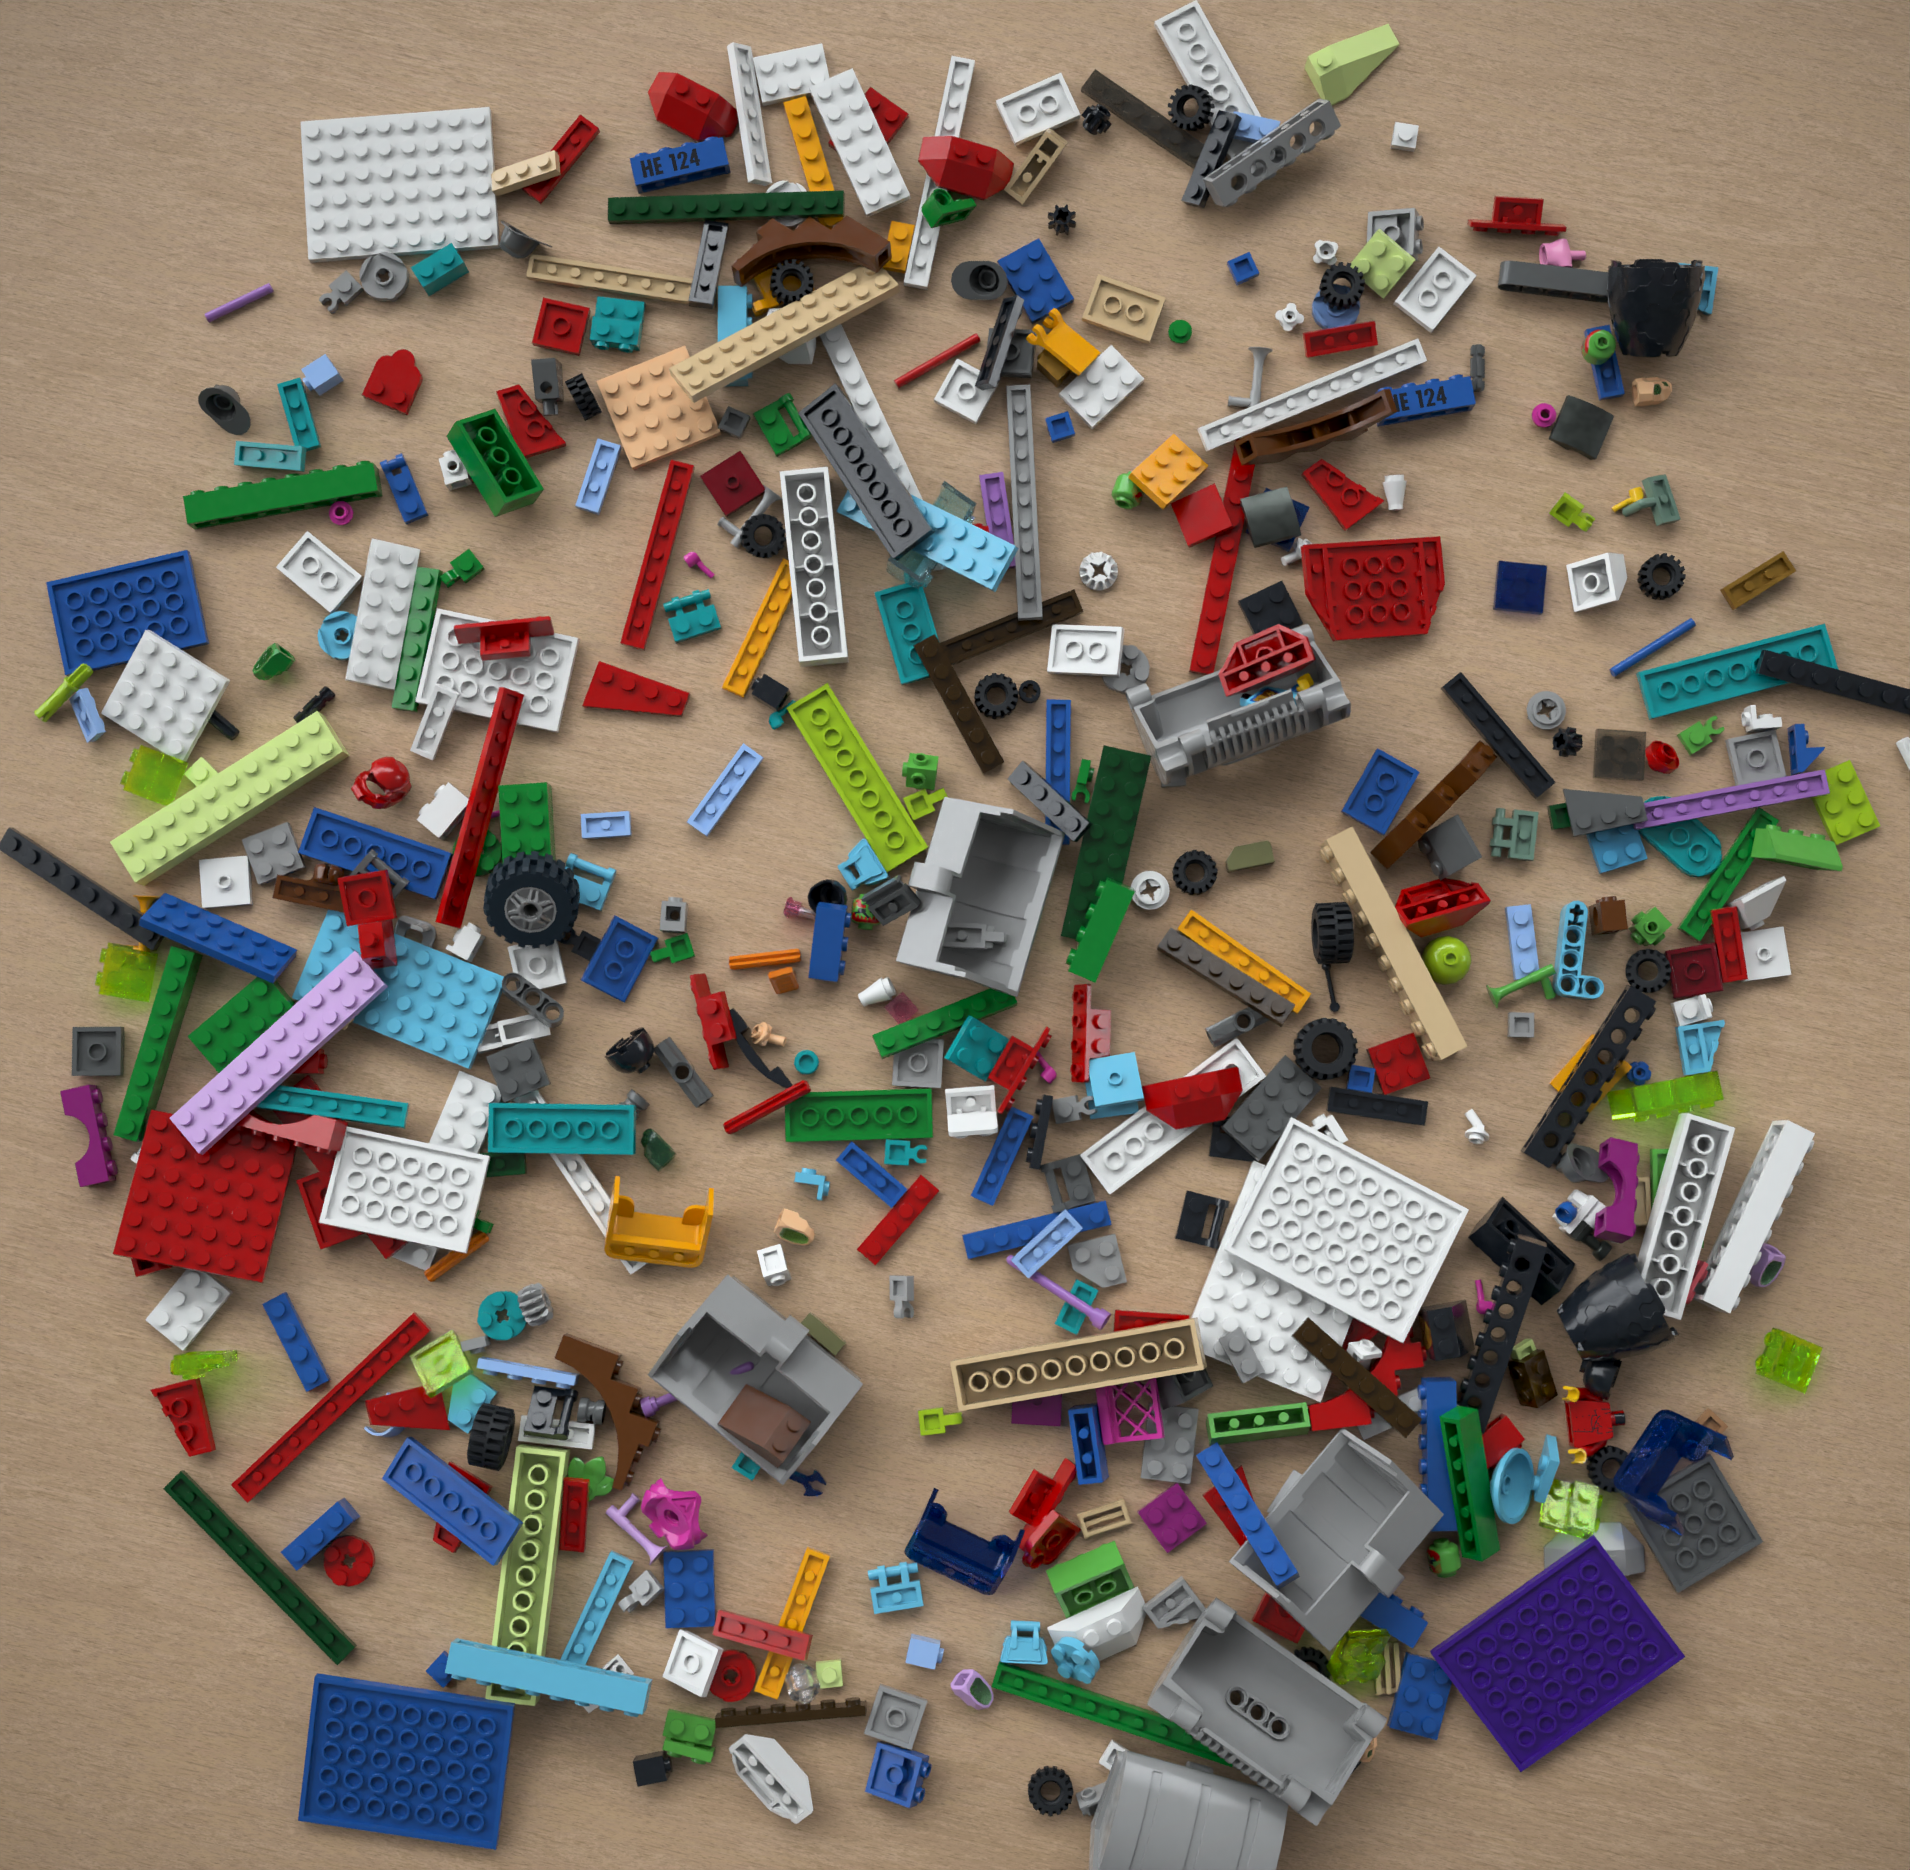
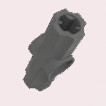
(1229, 1029)
(693, 1084)

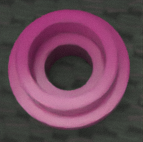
(1539, 420)
(345, 518)

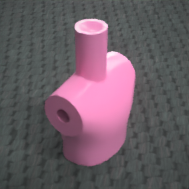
(1559, 254)

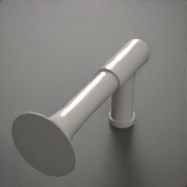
(1259, 355)
(769, 498)

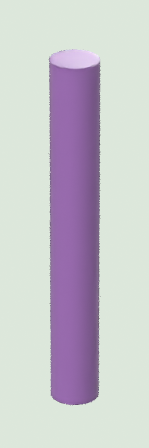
(239, 302)

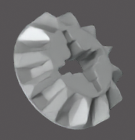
(1550, 700)

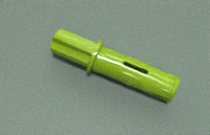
(64, 692)

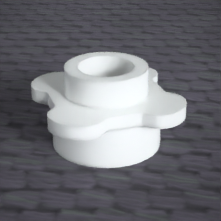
(1330, 247)
(1286, 323)

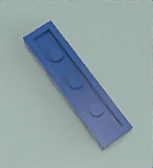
(1002, 1156)
(296, 1341)

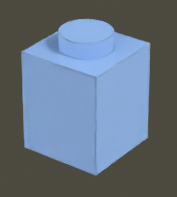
(321, 375)
(924, 1651)

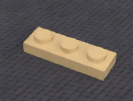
(525, 173)

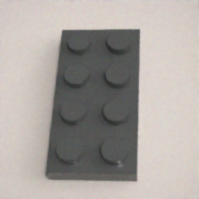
(1270, 1106)

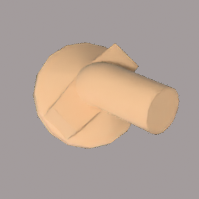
(762, 1034)

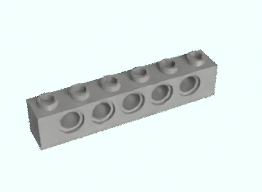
(1219, 181)

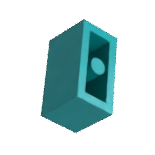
(440, 269)

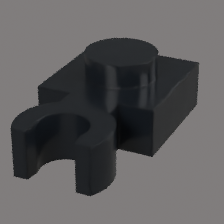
(584, 944)

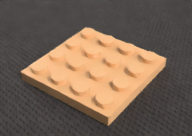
(654, 411)

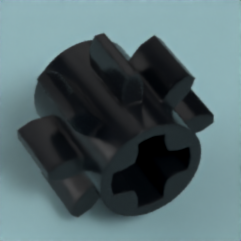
(1096, 119)
(1064, 214)
(1567, 742)

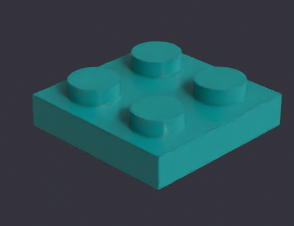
(976, 1048)

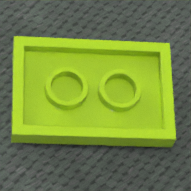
(1846, 808)

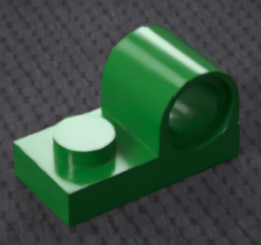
(943, 210)

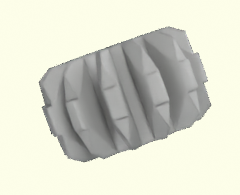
(535, 1304)

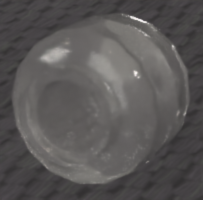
(802, 1683)

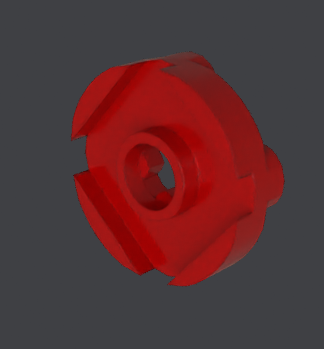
(355, 1547)
(744, 1682)

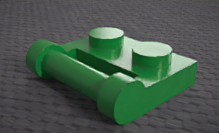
(775, 428)

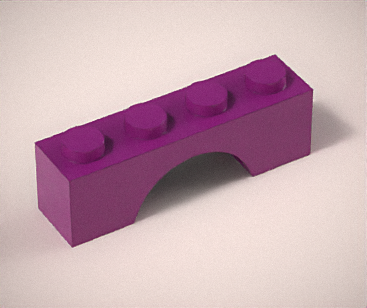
(1619, 1162)
(97, 1163)

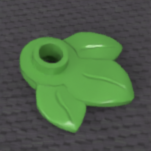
(595, 1471)

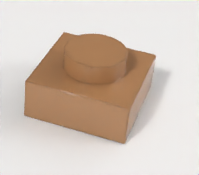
(1712, 1421)

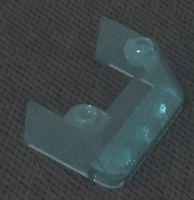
(917, 569)

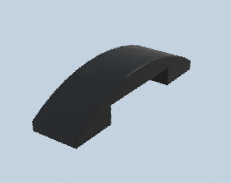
(776, 1074)

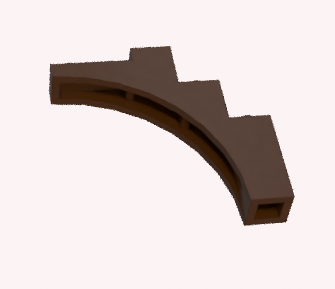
(812, 240)
(1314, 434)
(1434, 804)
(632, 1428)

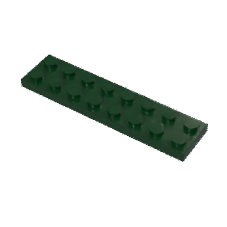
(1109, 838)

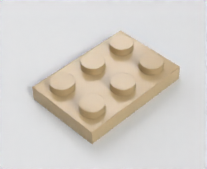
(1123, 309)

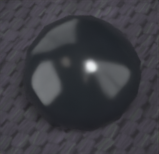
(827, 891)

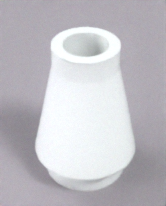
(1395, 490)
(878, 992)

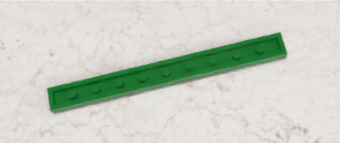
(1098, 1709)

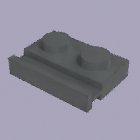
(891, 900)

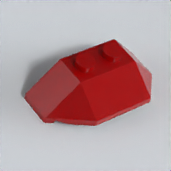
(691, 108)
(965, 166)
(1265, 659)
(1440, 905)
(1194, 1098)

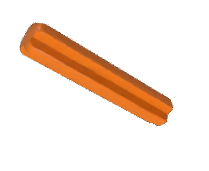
(764, 959)
(454, 1258)

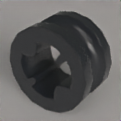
(1036, 688)

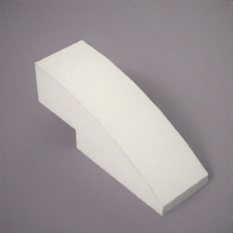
(512, 1032)

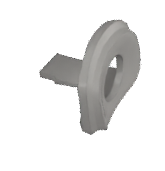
(406, 922)

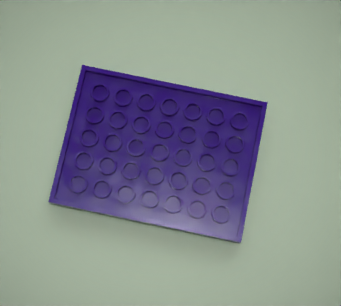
(1557, 1653)

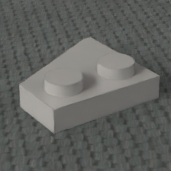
(1174, 1605)

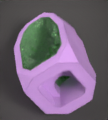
(1768, 1266)
(972, 1689)

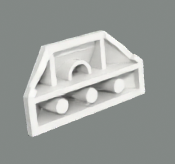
(1106, 1626)
(772, 1776)

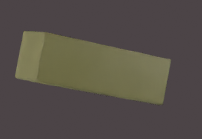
(1250, 856)
(823, 1333)

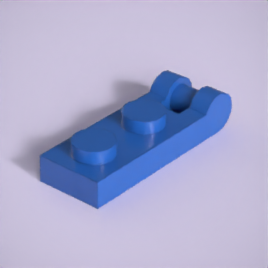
(404, 489)

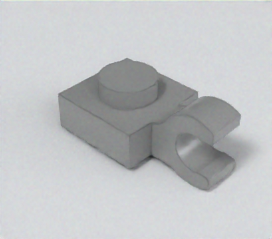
(902, 1292)
(644, 1591)

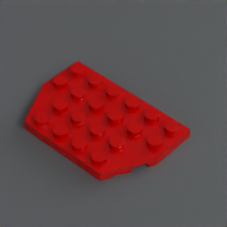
(1374, 586)

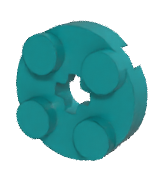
(489, 1320)

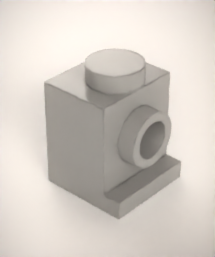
(669, 925)

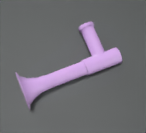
(619, 1518)

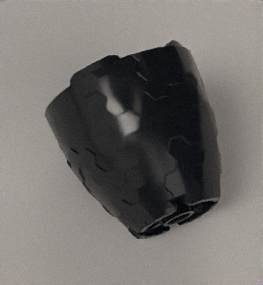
(1653, 305)
(1615, 1314)

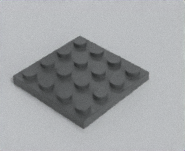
(1712, 1522)

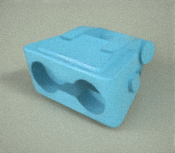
(866, 864)
(1023, 1648)

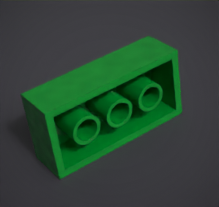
(495, 462)
(526, 819)
(1101, 929)
(241, 1022)

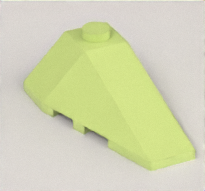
(1346, 64)

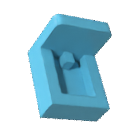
(809, 1176)

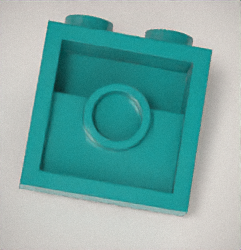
(617, 324)

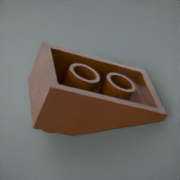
(764, 1424)

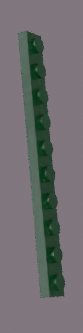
(726, 207)
(260, 1567)

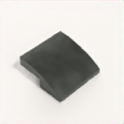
(1581, 427)
(1270, 517)

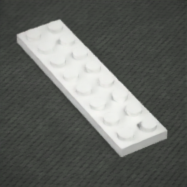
(1206, 65)
(460, 1127)
(1146, 1137)

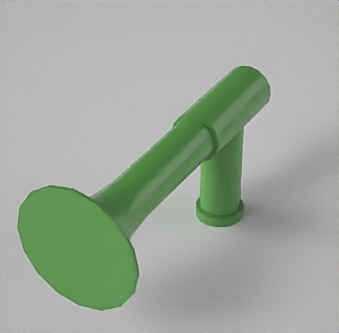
(1541, 975)

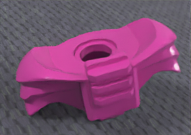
(673, 1515)

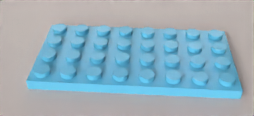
(429, 997)

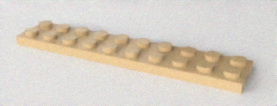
(782, 331)

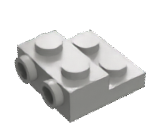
(1400, 226)

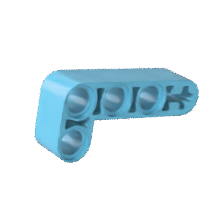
(1576, 951)

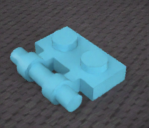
(897, 1595)

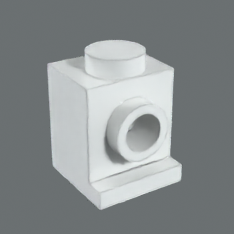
(454, 478)
(467, 942)

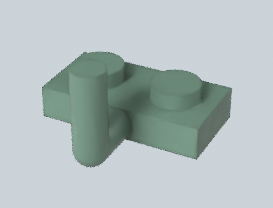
(1659, 499)

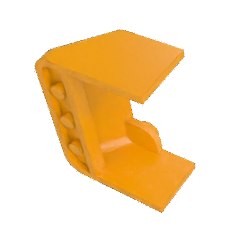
(657, 1237)

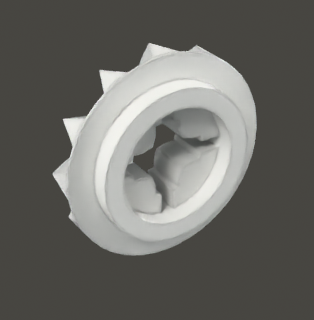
(1100, 581)
(1155, 880)

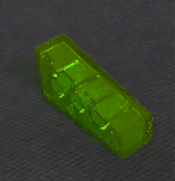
(1665, 1096)

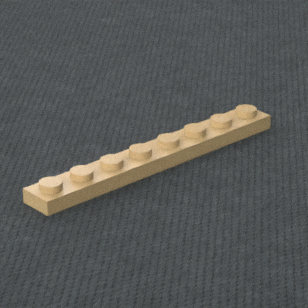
(610, 279)

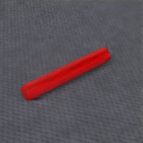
(767, 1107)

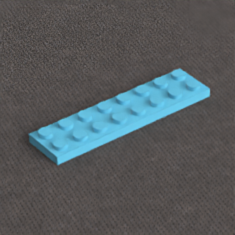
(953, 543)

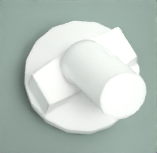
(1296, 555)
(1476, 1134)

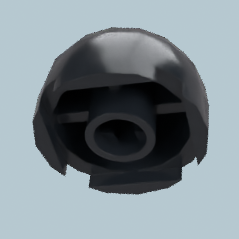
(632, 1053)
(1600, 1376)

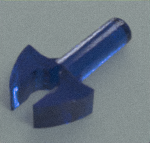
(804, 1480)

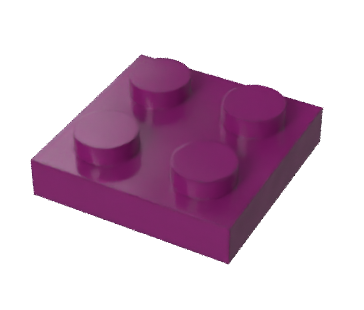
(1171, 1517)

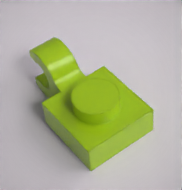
(1569, 510)
(921, 802)
(933, 1420)

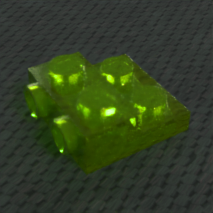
(153, 775)
(126, 972)
(1788, 1360)
(197, 1363)
(1571, 1508)
(1359, 1656)

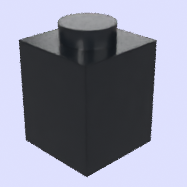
(769, 692)
(652, 1768)

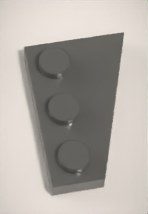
(1601, 811)

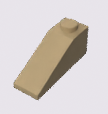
(1036, 165)

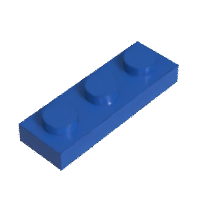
(1607, 375)
(871, 1174)

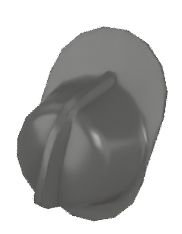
(516, 242)
(979, 280)
(224, 407)
(1581, 1165)

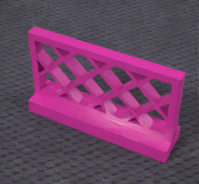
(1109, 1413)

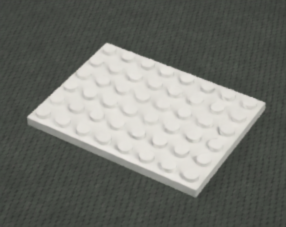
(399, 184)
(1346, 1230)
(1266, 1311)

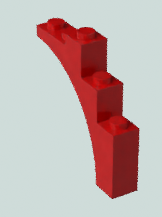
(1348, 1408)

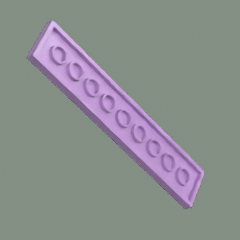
(278, 1052)

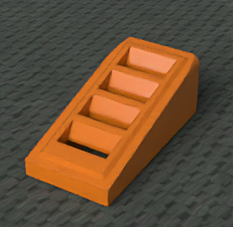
(783, 980)

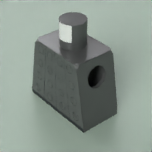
(548, 373)

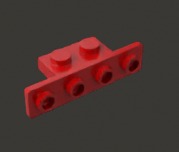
(1517, 213)
(504, 638)
(715, 1020)
(1090, 1033)
(1013, 1064)
(1041, 1496)

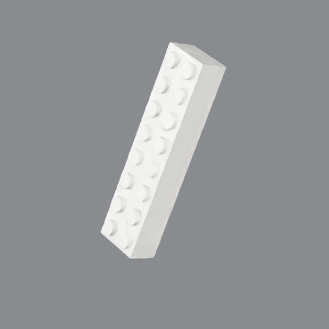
(814, 567)
(1683, 1208)
(1753, 1215)

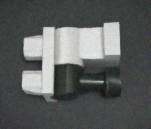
(1584, 1223)

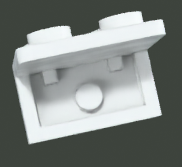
(971, 1111)

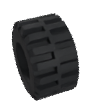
(1332, 933)
(1346, 1045)
(491, 1436)

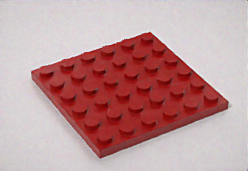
(206, 1209)

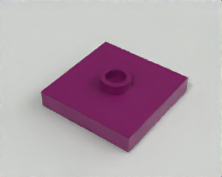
(1038, 1411)

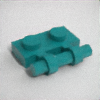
(695, 622)

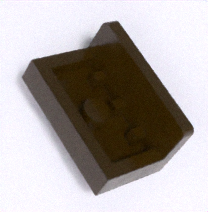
(1532, 1379)

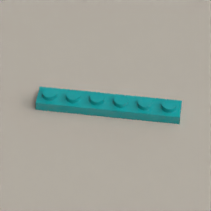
(337, 1106)

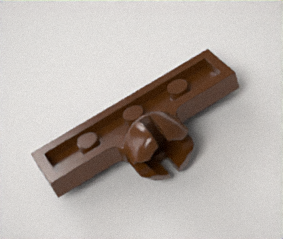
(319, 891)

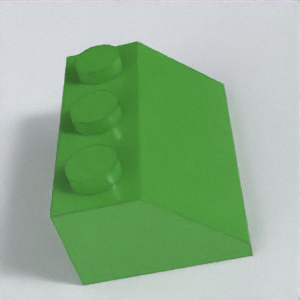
(1796, 849)
(1089, 1579)

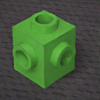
(920, 771)
(1649, 927)

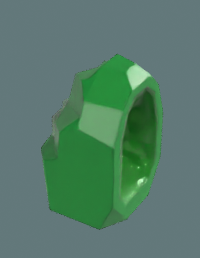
(273, 662)

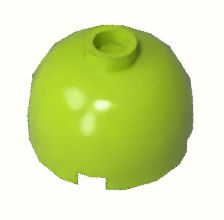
(1446, 959)

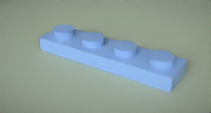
(725, 790)
(538, 1374)

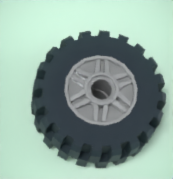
(531, 899)

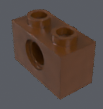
(1608, 916)

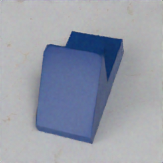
(1800, 755)

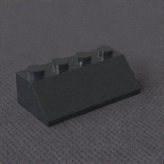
(1501, 1225)

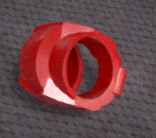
(390, 777)

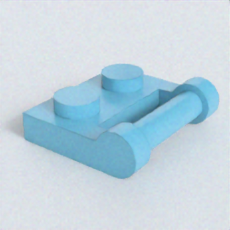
(591, 893)

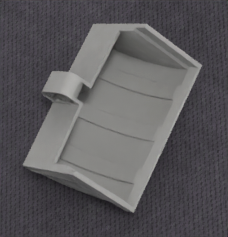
(981, 870)
(788, 1365)
(1346, 1534)
(1183, 1819)

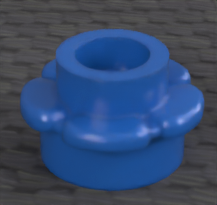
(1639, 1079)

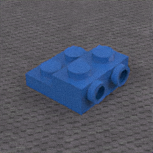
(898, 1774)

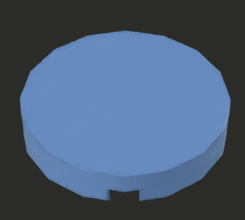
(1328, 317)

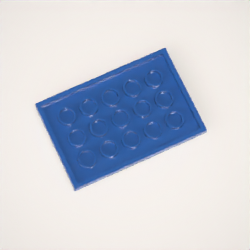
(109, 609)

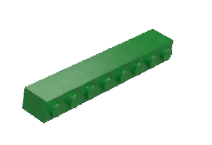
(282, 495)
(158, 1043)

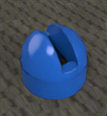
(1564, 1208)

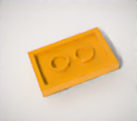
(1168, 471)

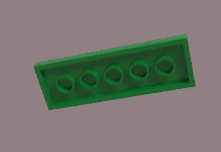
(860, 1115)

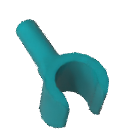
(775, 718)

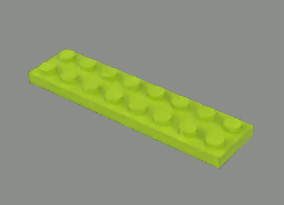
(857, 778)

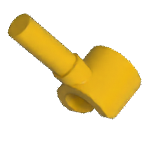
(1635, 495)

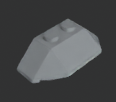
(1615, 1539)

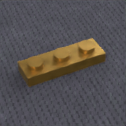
(1758, 580)

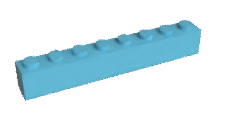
(548, 1676)

